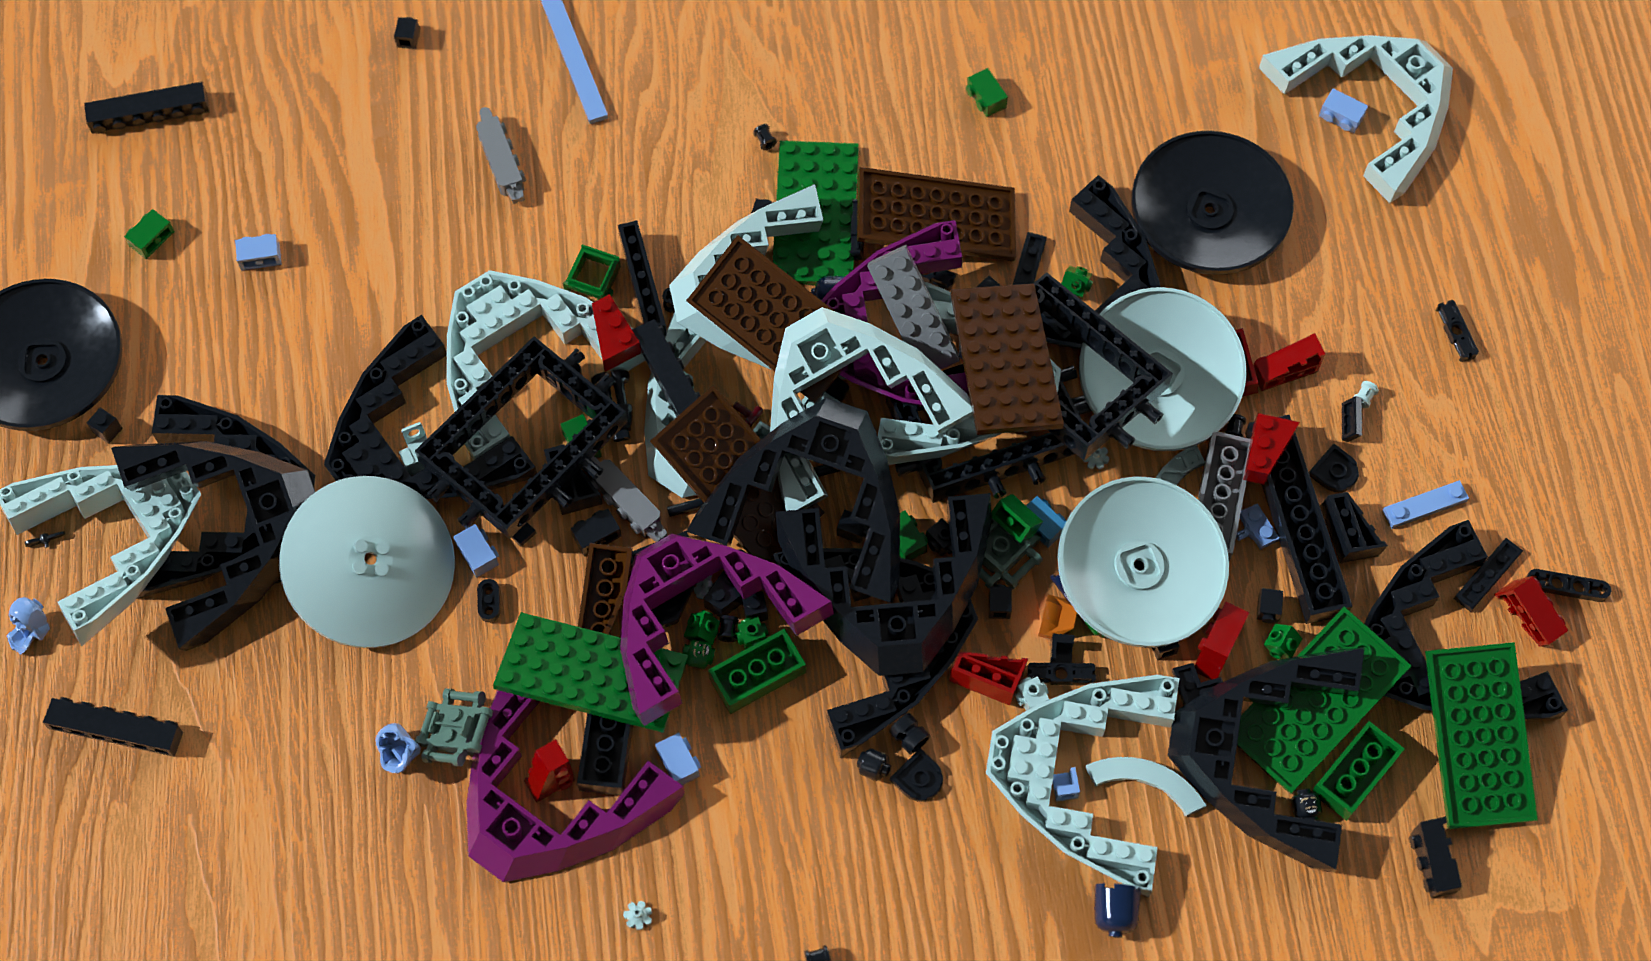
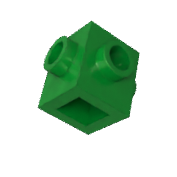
(1077, 280)
(702, 627)
(745, 631)
(1283, 641)

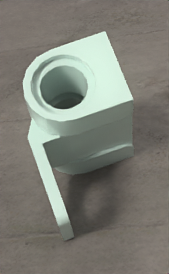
(408, 454)

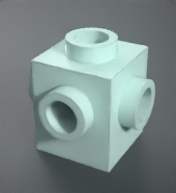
(1031, 692)

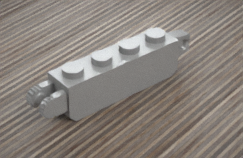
(499, 156)
(628, 501)

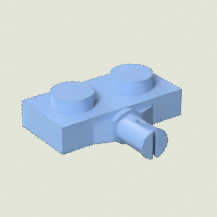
(1257, 527)

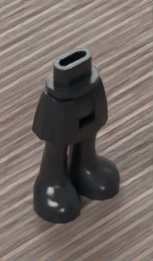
(620, 377)

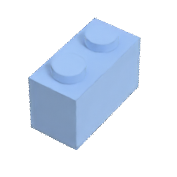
(1343, 110)
(258, 252)
(476, 550)
(677, 758)

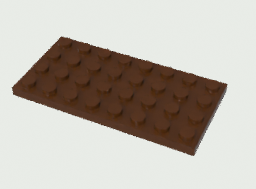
(903, 203)
(755, 304)
(1006, 359)
(704, 447)

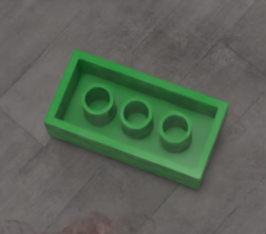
(757, 671)
(1358, 770)

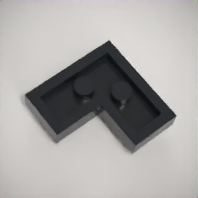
(1189, 683)

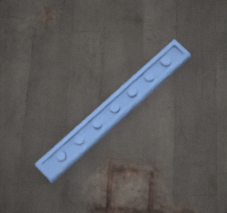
(575, 60)

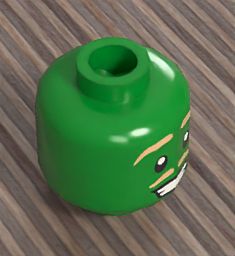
(699, 653)

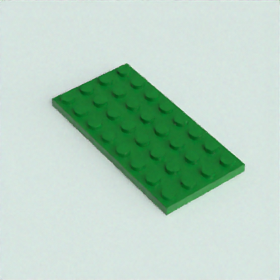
(834, 173)
(576, 669)
(1481, 735)
(1299, 737)

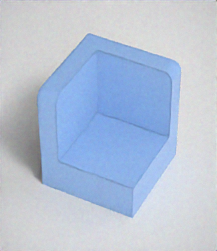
(1066, 785)

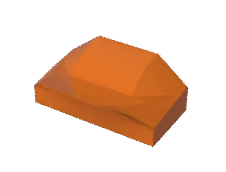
(1057, 617)

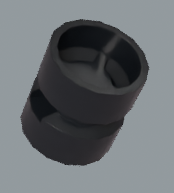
(909, 733)

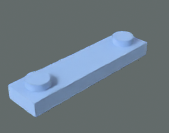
(1425, 504)

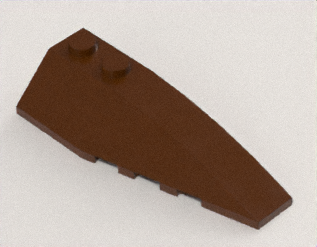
(604, 586)

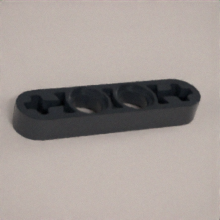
(1568, 589)

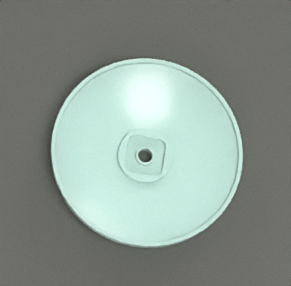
(1190, 342)
(1180, 554)
(343, 594)

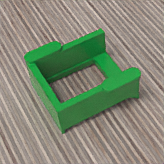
(597, 256)

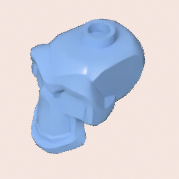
(29, 623)
(396, 748)

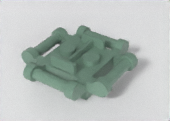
(1004, 552)
(454, 727)

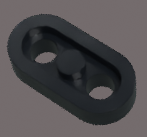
(488, 602)

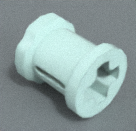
(1367, 394)

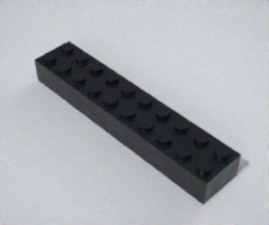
(1304, 536)

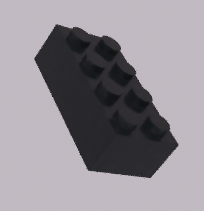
(604, 756)

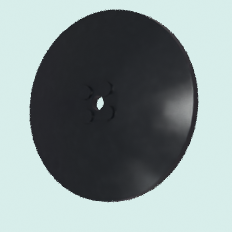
(1217, 172)
(77, 337)

